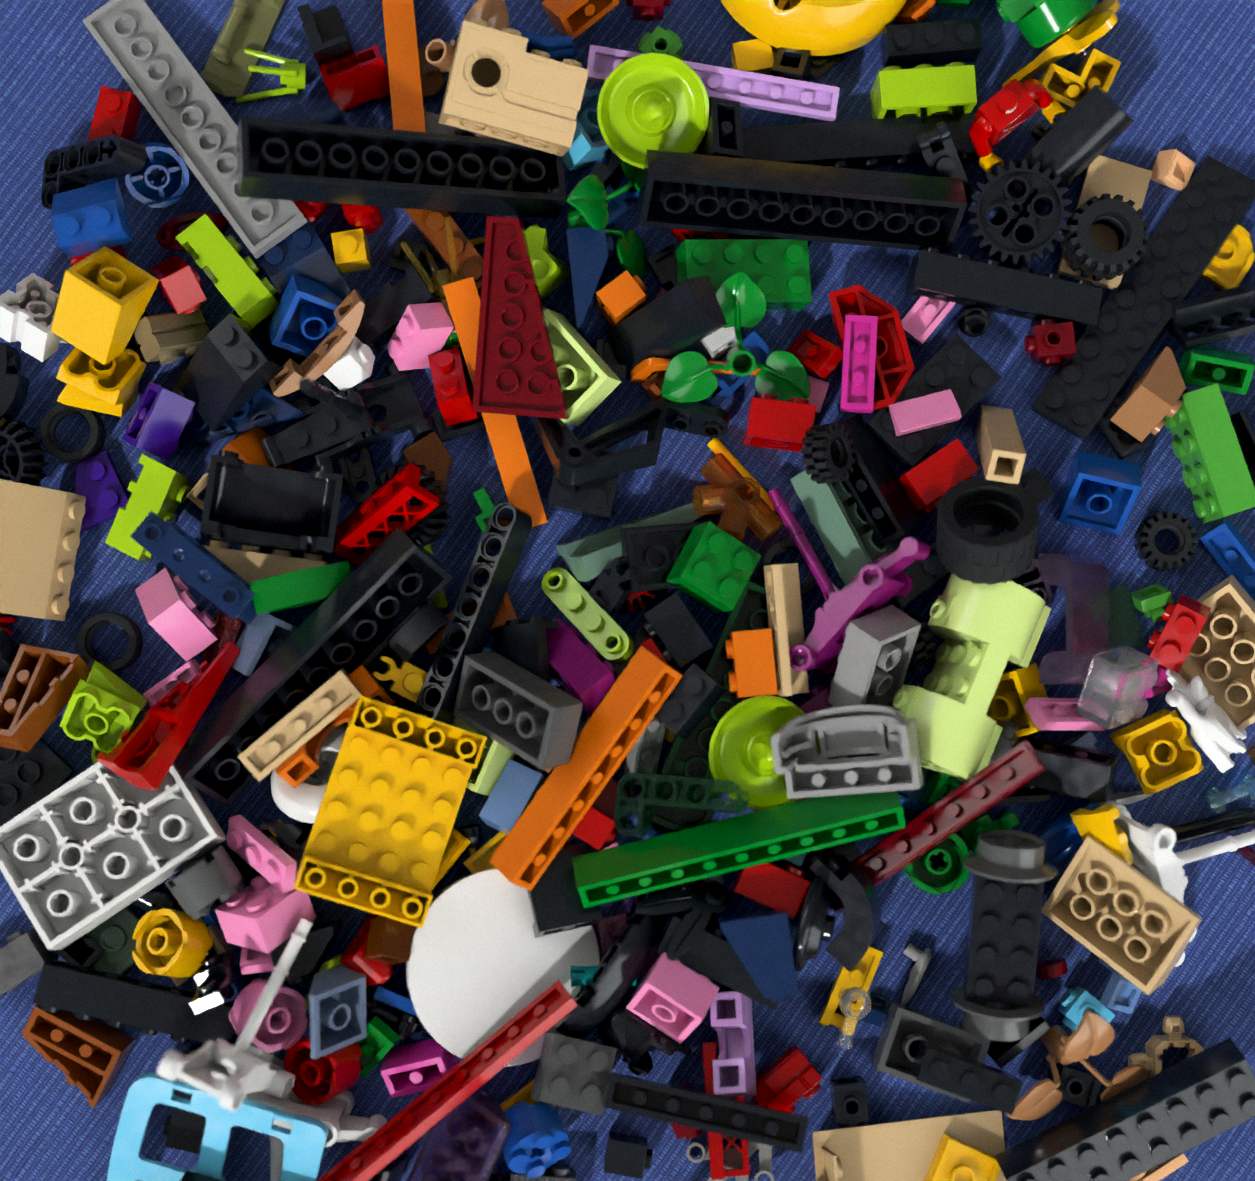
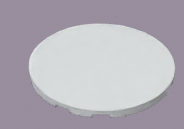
(483, 965)

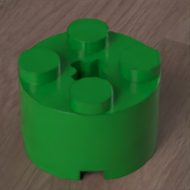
(946, 876)

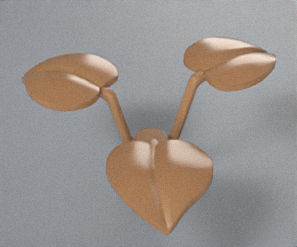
(438, 54)
(1089, 1038)

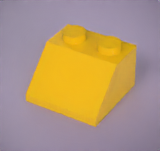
(1011, 695)

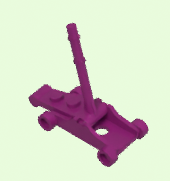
(863, 595)

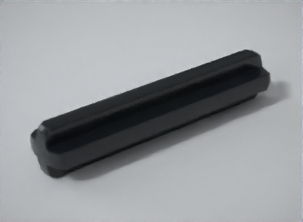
(1214, 825)

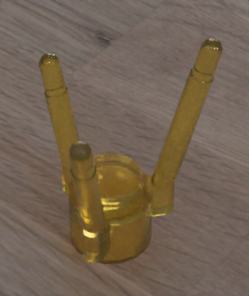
(438, 277)

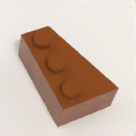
(36, 693)
(82, 1049)

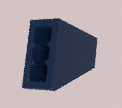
(765, 951)

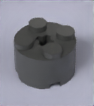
(204, 881)

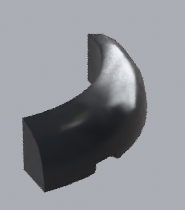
(617, 971)

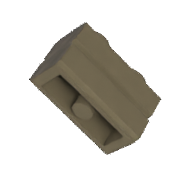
(170, 336)

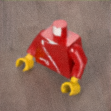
(1005, 113)

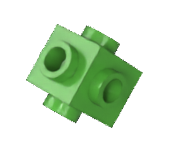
(665, 40)

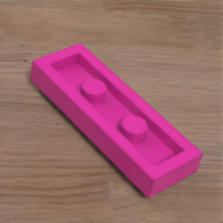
(858, 364)

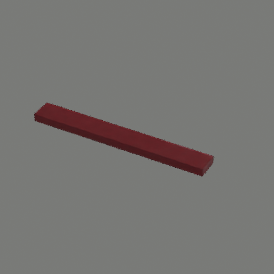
(947, 816)

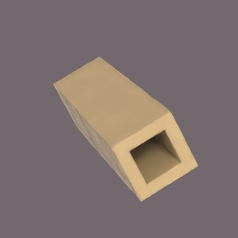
(999, 444)

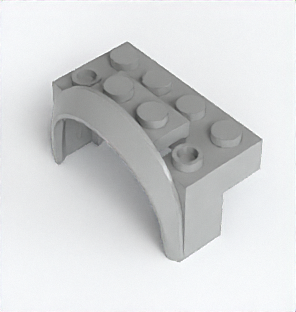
(848, 732)

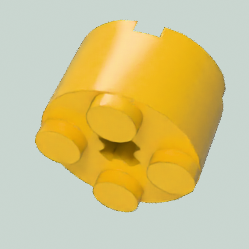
(170, 943)

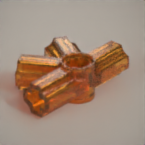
(724, 499)

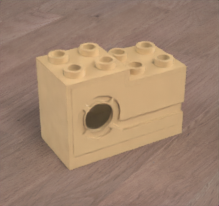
(512, 92)

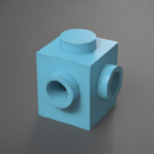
(1074, 1004)

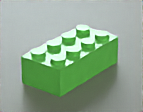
(1210, 455)

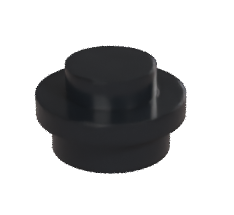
(974, 321)

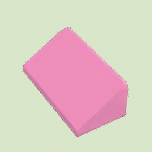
(924, 412)

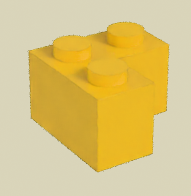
(1070, 88)

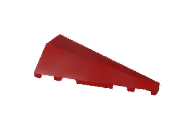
(154, 745)

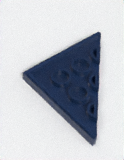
(258, 412)

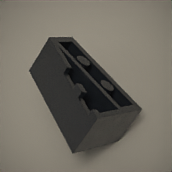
(385, 311)

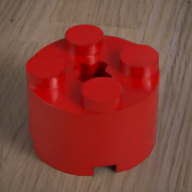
(324, 1077)

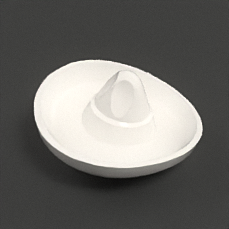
(305, 799)

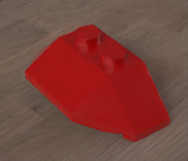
(893, 355)

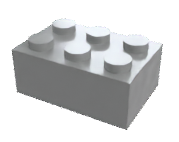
(874, 658)

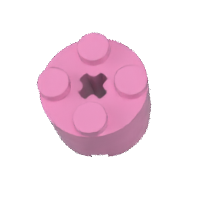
(283, 1022)

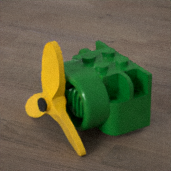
(1045, 20)

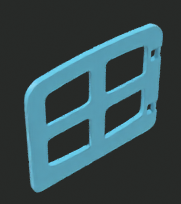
(302, 1144)

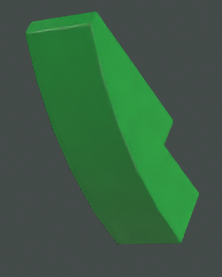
(298, 587)

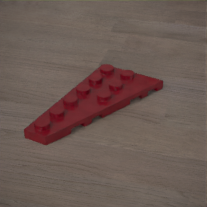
(514, 347)

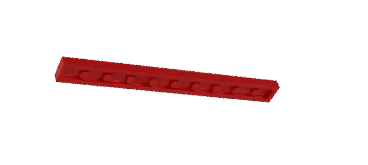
(454, 1086)

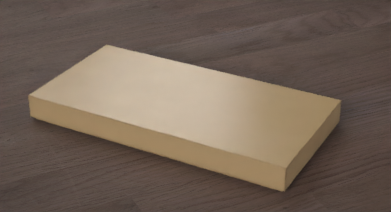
(1106, 177)

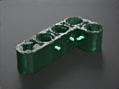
(681, 798)

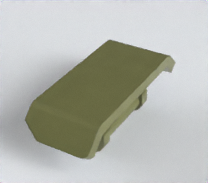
(246, 26)

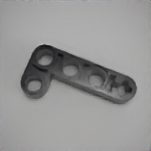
(89, 163)

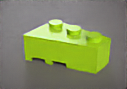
(228, 271)
(156, 490)

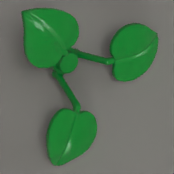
(591, 210)
(743, 304)

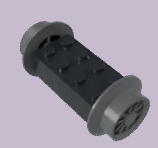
(1003, 934)

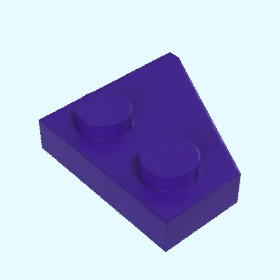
(103, 490)

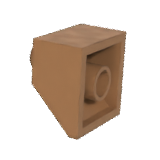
(1151, 398)

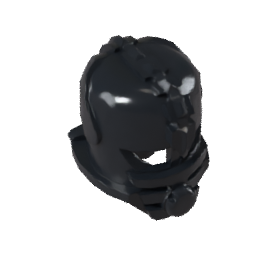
(634, 1037)

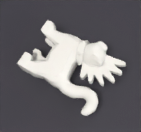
(1208, 721)

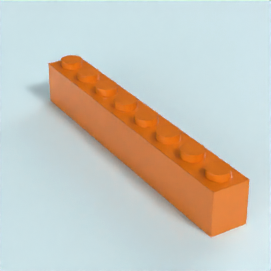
(593, 761)

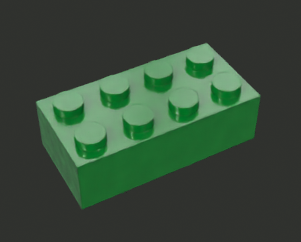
(774, 265)

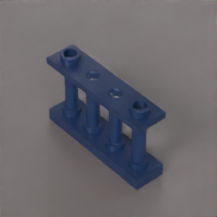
(197, 566)

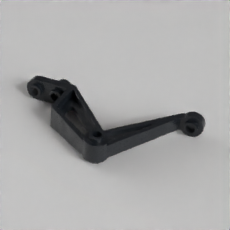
(576, 459)

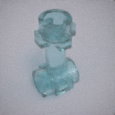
(1216, 800)

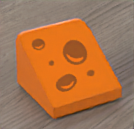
(915, 11)

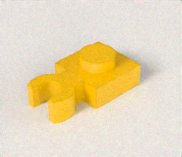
(406, 680)

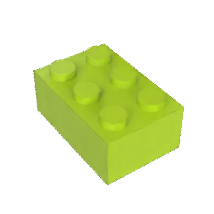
(923, 91)

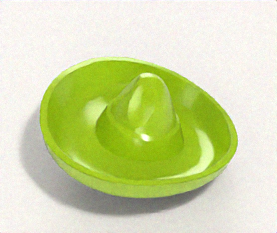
(652, 106)
(743, 749)

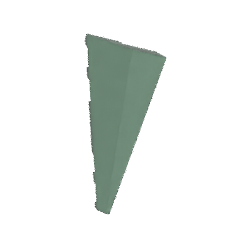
(596, 551)

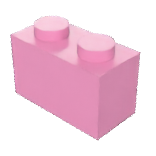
(419, 334)

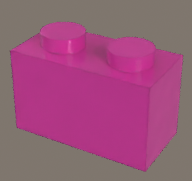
(416, 1066)

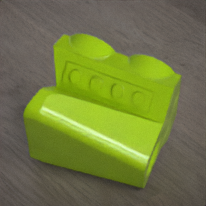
(548, 269)
(102, 709)

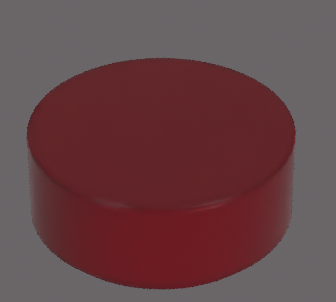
(1051, 968)

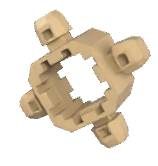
(1173, 1027)

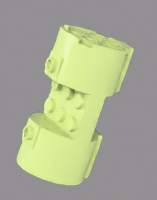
(982, 634)

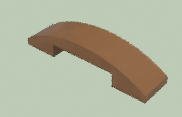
(327, 353)

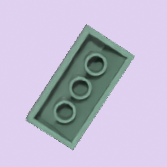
(840, 525)

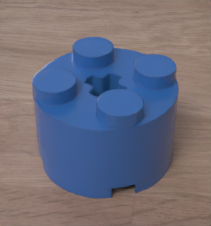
(535, 1138)

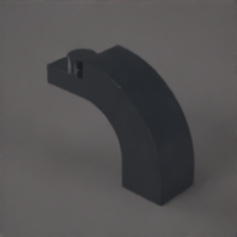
(12, 385)
(860, 908)

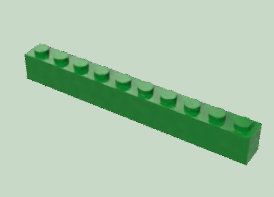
(734, 844)

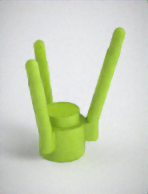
(291, 74)

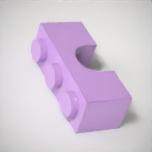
(735, 1066)

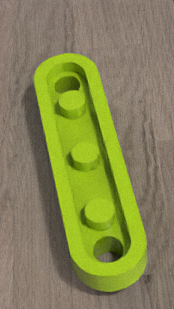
(587, 615)

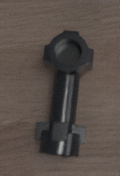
(403, 1023)

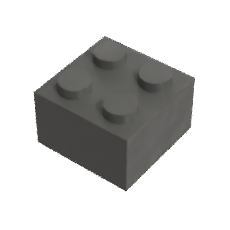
(573, 1073)

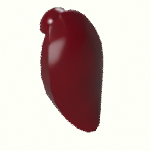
(173, 227)

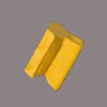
(101, 387)
(1158, 750)

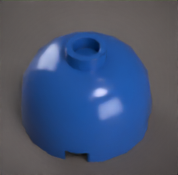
(161, 178)

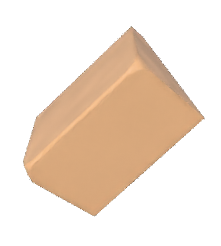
(1172, 169)

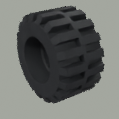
(1119, 217)

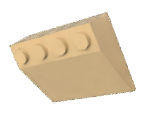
(38, 549)
(1226, 651)
(1121, 916)

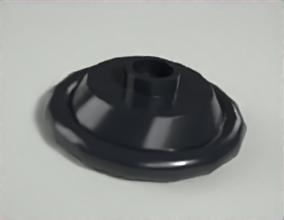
(814, 924)

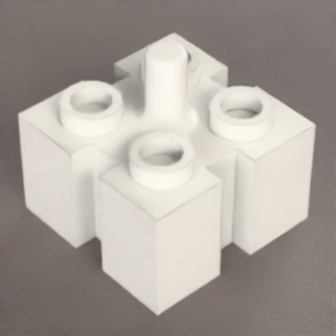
(29, 317)

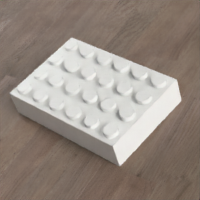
(101, 848)

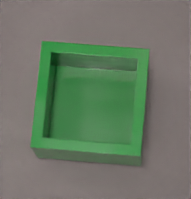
(713, 567)

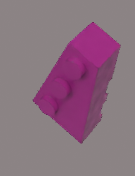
(578, 667)

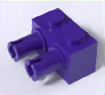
(159, 421)

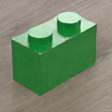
(1213, 365)

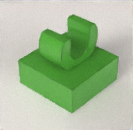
(1151, 599)

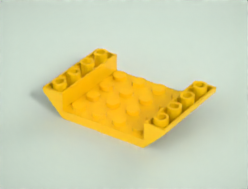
(388, 811)

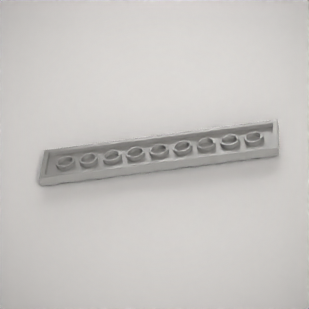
(188, 118)

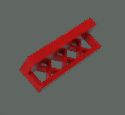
(374, 514)
(715, 1143)

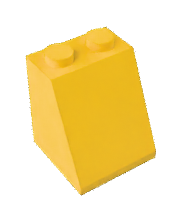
(102, 304)

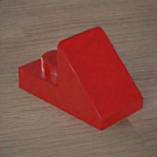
(816, 354)

